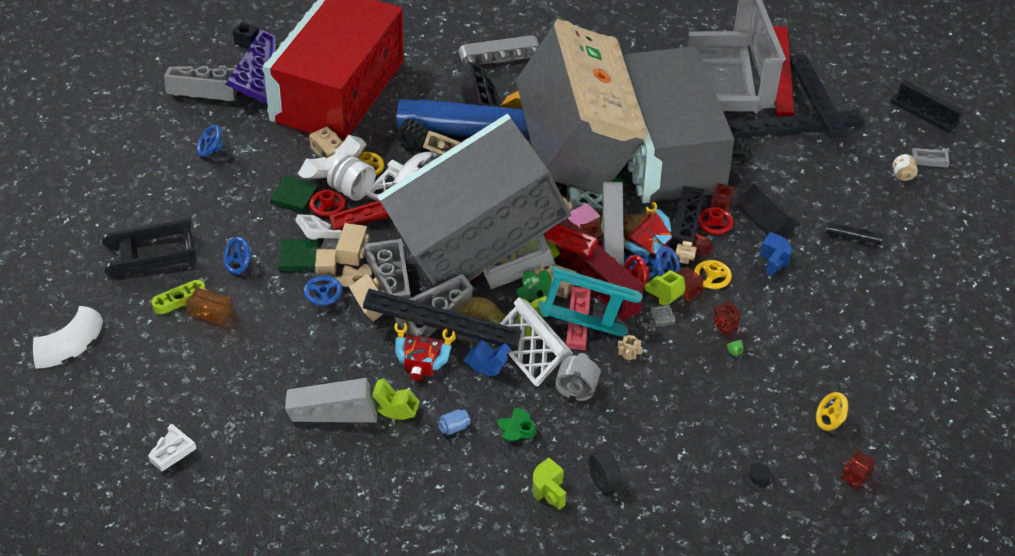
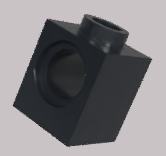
(245, 34)

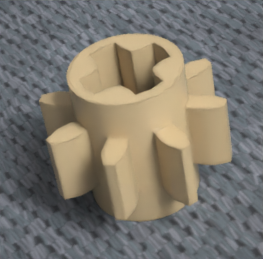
(686, 252)
(629, 347)

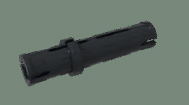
(855, 233)

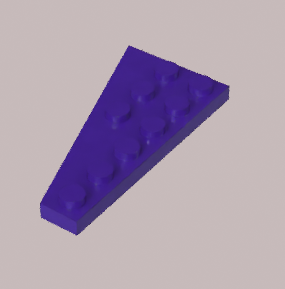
(249, 73)

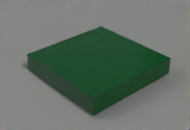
(294, 193)
(298, 254)

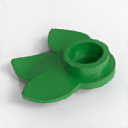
(533, 284)
(517, 427)

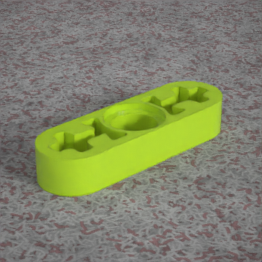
(175, 303)

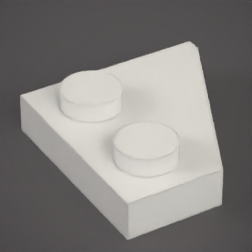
(316, 228)
(171, 448)

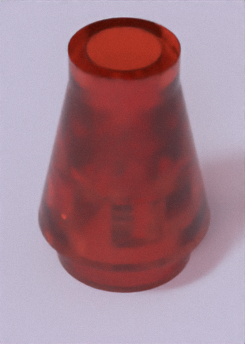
(702, 244)

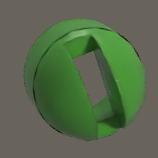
(735, 348)

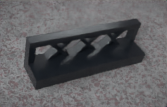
(929, 105)
(683, 214)

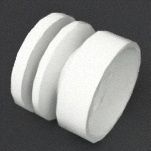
(351, 176)

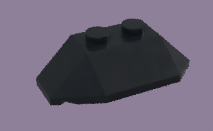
(478, 87)

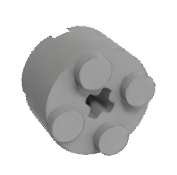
(577, 377)

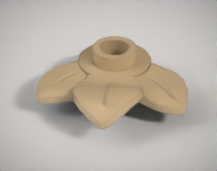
(351, 275)

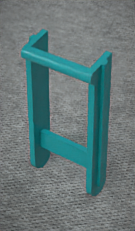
(605, 324)

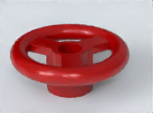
(327, 201)
(715, 218)
(640, 271)

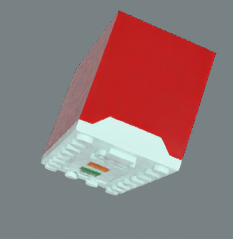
(334, 65)

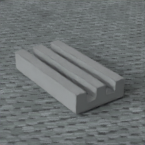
(931, 157)

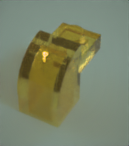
(482, 309)

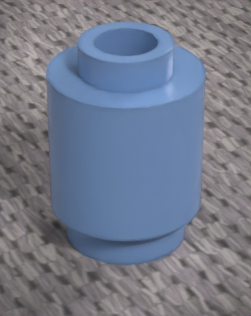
(454, 421)

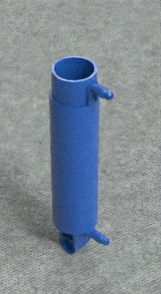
(456, 118)

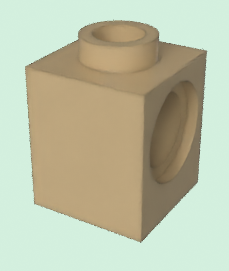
(326, 262)

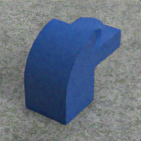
(777, 251)
(487, 360)

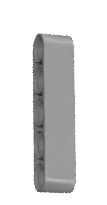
(499, 50)
(613, 220)

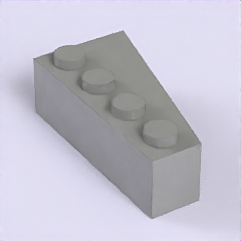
(200, 82)
(389, 266)
(448, 295)
(333, 402)

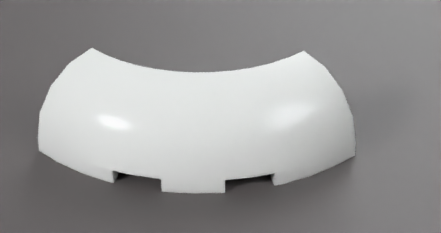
(414, 164)
(319, 167)
(68, 341)

